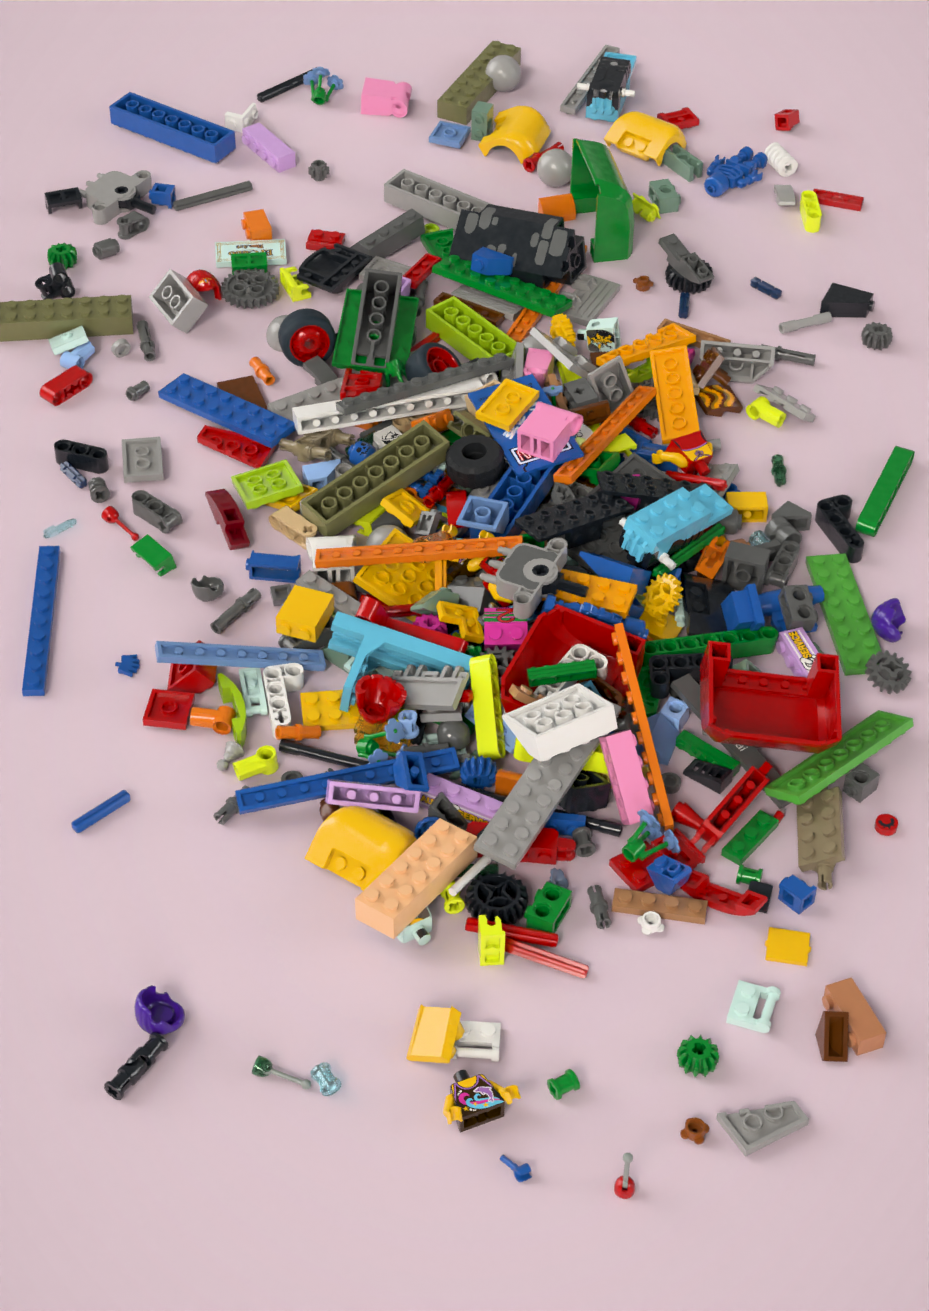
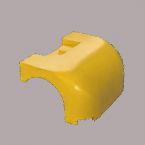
(519, 129)
(644, 136)
(358, 844)

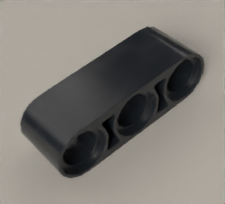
(81, 456)

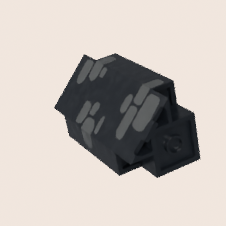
(537, 241)

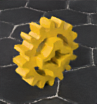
(562, 327)
(662, 595)

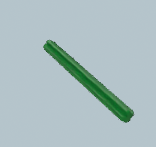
(691, 549)

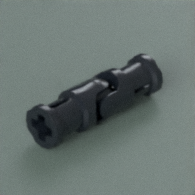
(136, 1066)

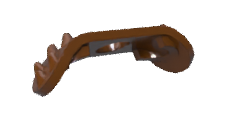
(616, 698)

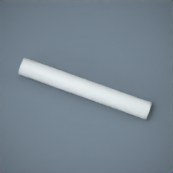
(469, 875)

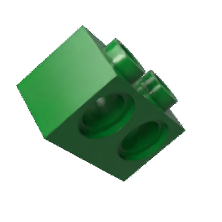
(549, 908)

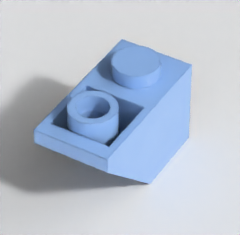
(319, 474)

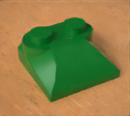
(604, 462)

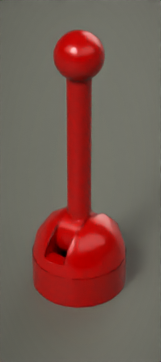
(111, 516)

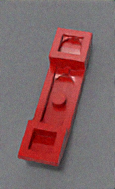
(455, 502)
(721, 898)

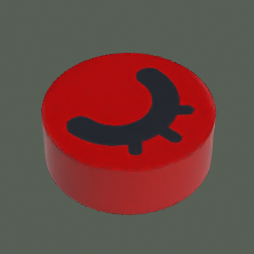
(886, 824)

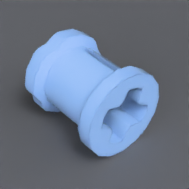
(409, 723)

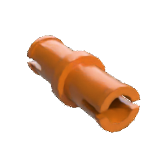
(262, 371)
(298, 732)

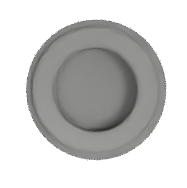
(120, 348)

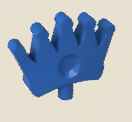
(128, 665)

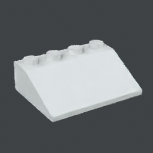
(561, 721)

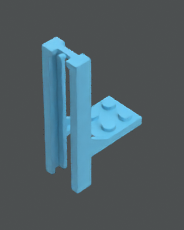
(384, 647)

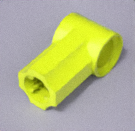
(762, 409)
(262, 762)

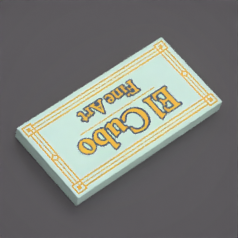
(274, 250)

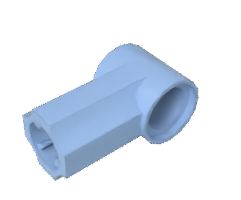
(77, 356)

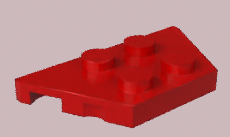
(355, 384)

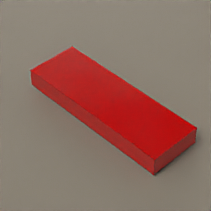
(839, 200)
(421, 269)

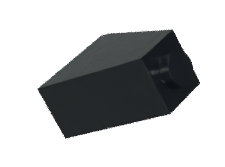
(847, 302)

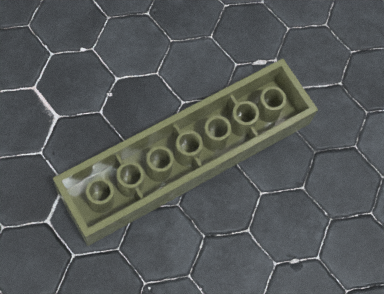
(473, 85)
(56, 316)
(374, 478)

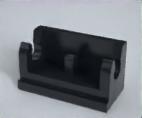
(62, 198)

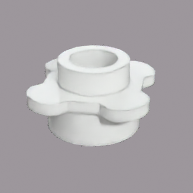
(650, 923)

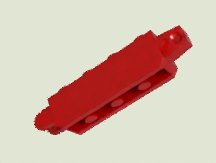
(732, 806)
(544, 850)

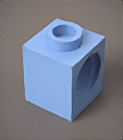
(676, 712)

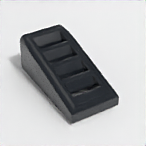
(720, 777)

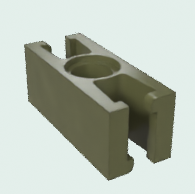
(469, 423)

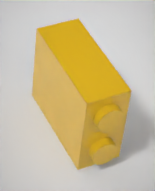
(305, 613)

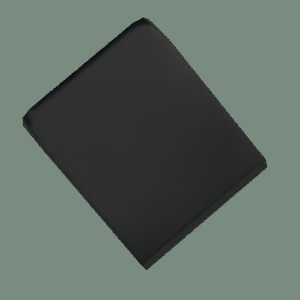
(763, 889)

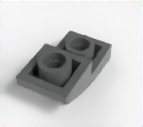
(319, 370)

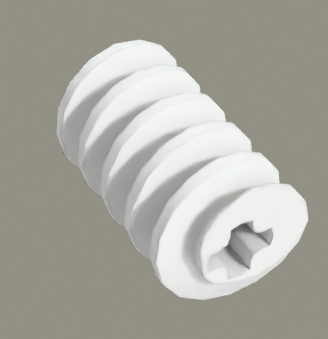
(781, 159)

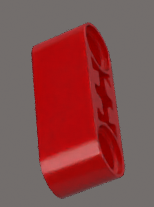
(66, 385)

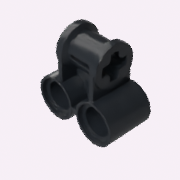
(56, 284)

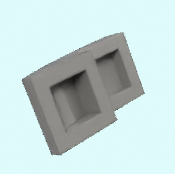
(784, 195)

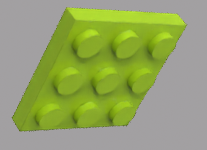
(267, 484)

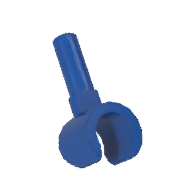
(520, 1172)

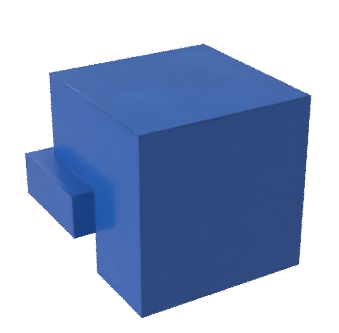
(743, 609)

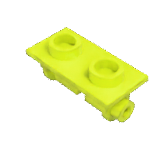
(645, 209)

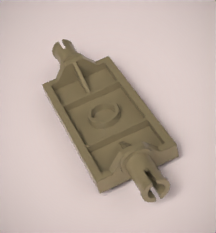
(821, 834)

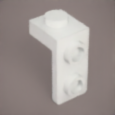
(237, 121)

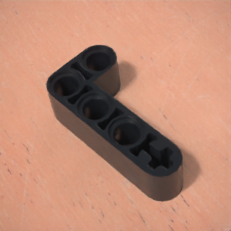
(832, 518)
(670, 667)

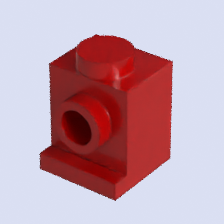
(786, 119)

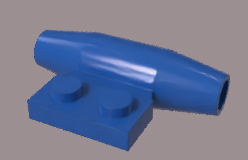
(771, 606)

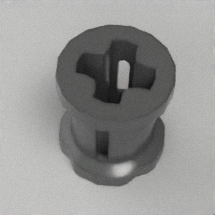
(584, 844)

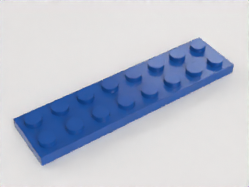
(227, 410)

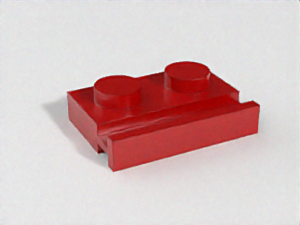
(319, 239)
(688, 854)

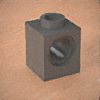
(861, 782)

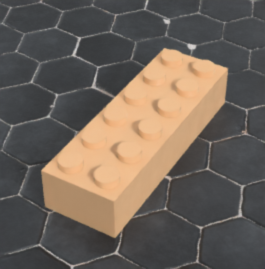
(416, 878)

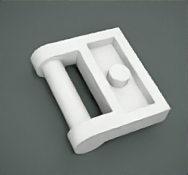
(480, 1036)

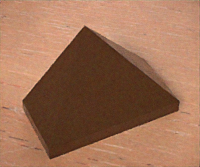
(833, 1036)

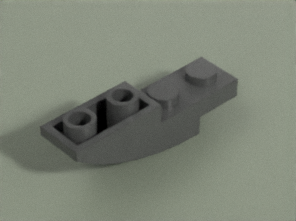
(683, 261)

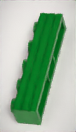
(561, 672)
(703, 751)

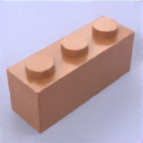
(864, 1028)

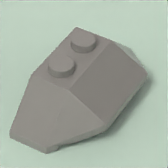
(742, 361)

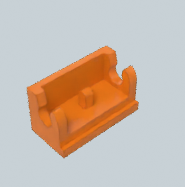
(712, 558)

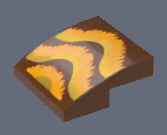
(717, 399)

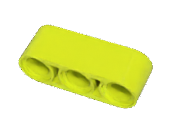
(810, 211)

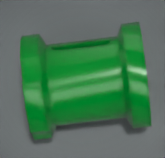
(746, 875)
(563, 1084)

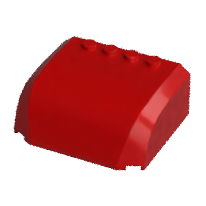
(553, 637)
(770, 707)

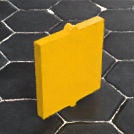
(787, 946)

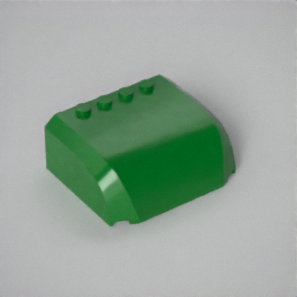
(601, 189)

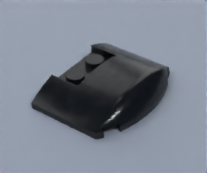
(332, 268)
(702, 603)

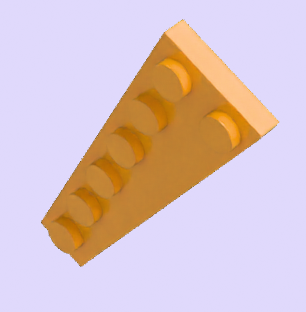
(667, 337)

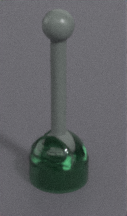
(263, 1067)

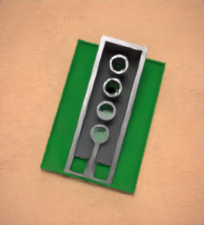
(375, 324)

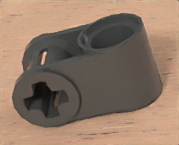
(132, 225)

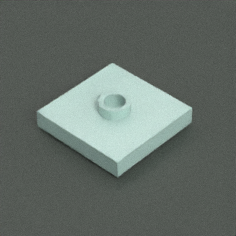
(68, 340)

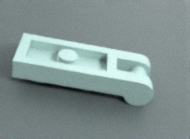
(253, 691)

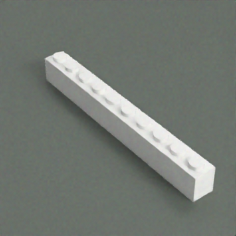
(326, 417)

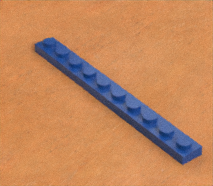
(41, 621)
(315, 786)

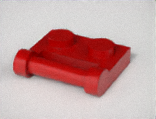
(682, 118)

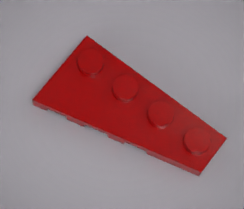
(235, 446)

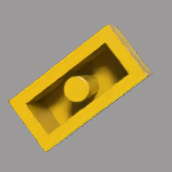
(750, 504)

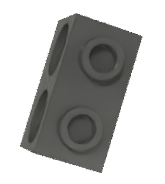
(797, 607)

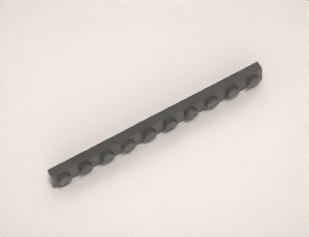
(424, 384)

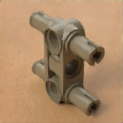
(316, 444)

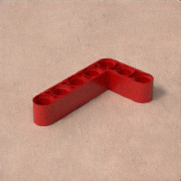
(373, 611)

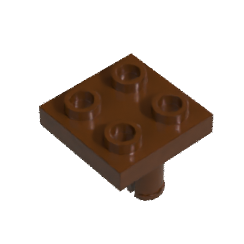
(710, 369)

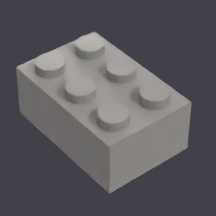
(178, 301)

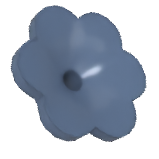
(557, 878)

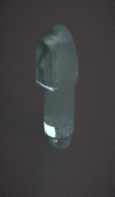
(55, 530)

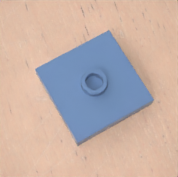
(449, 134)

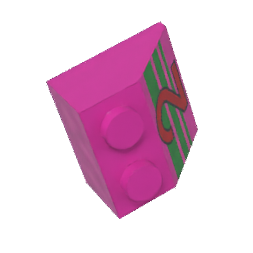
(503, 629)

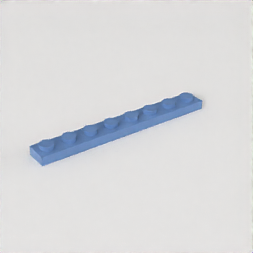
(237, 655)

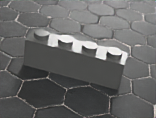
(392, 235)

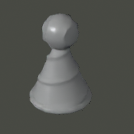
(232, 752)

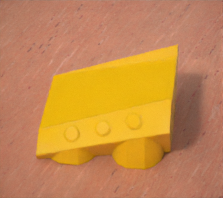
(435, 1034)

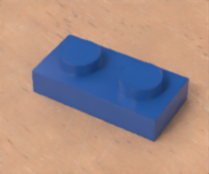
(565, 823)

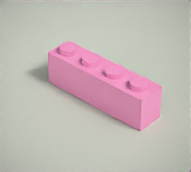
(626, 775)

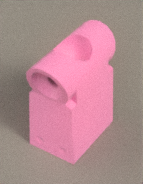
(385, 97)
(540, 364)
(547, 431)

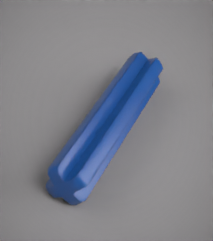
(100, 811)

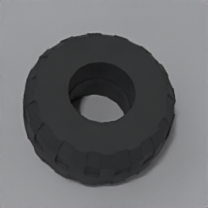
(475, 461)

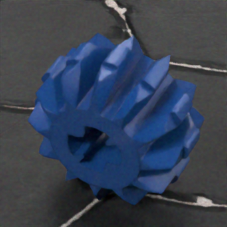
(478, 772)

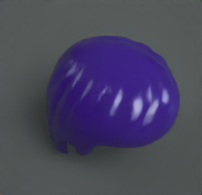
(887, 619)
(157, 1012)

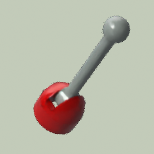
(625, 1181)

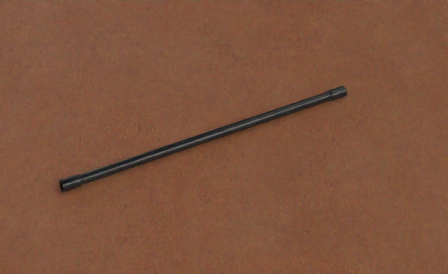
(297, 749)

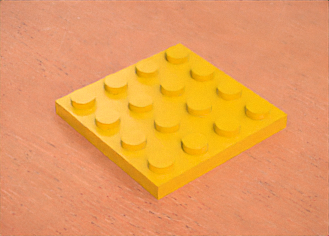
(398, 581)

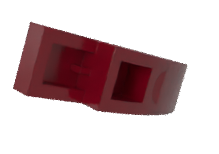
(229, 517)

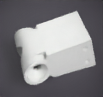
(332, 574)

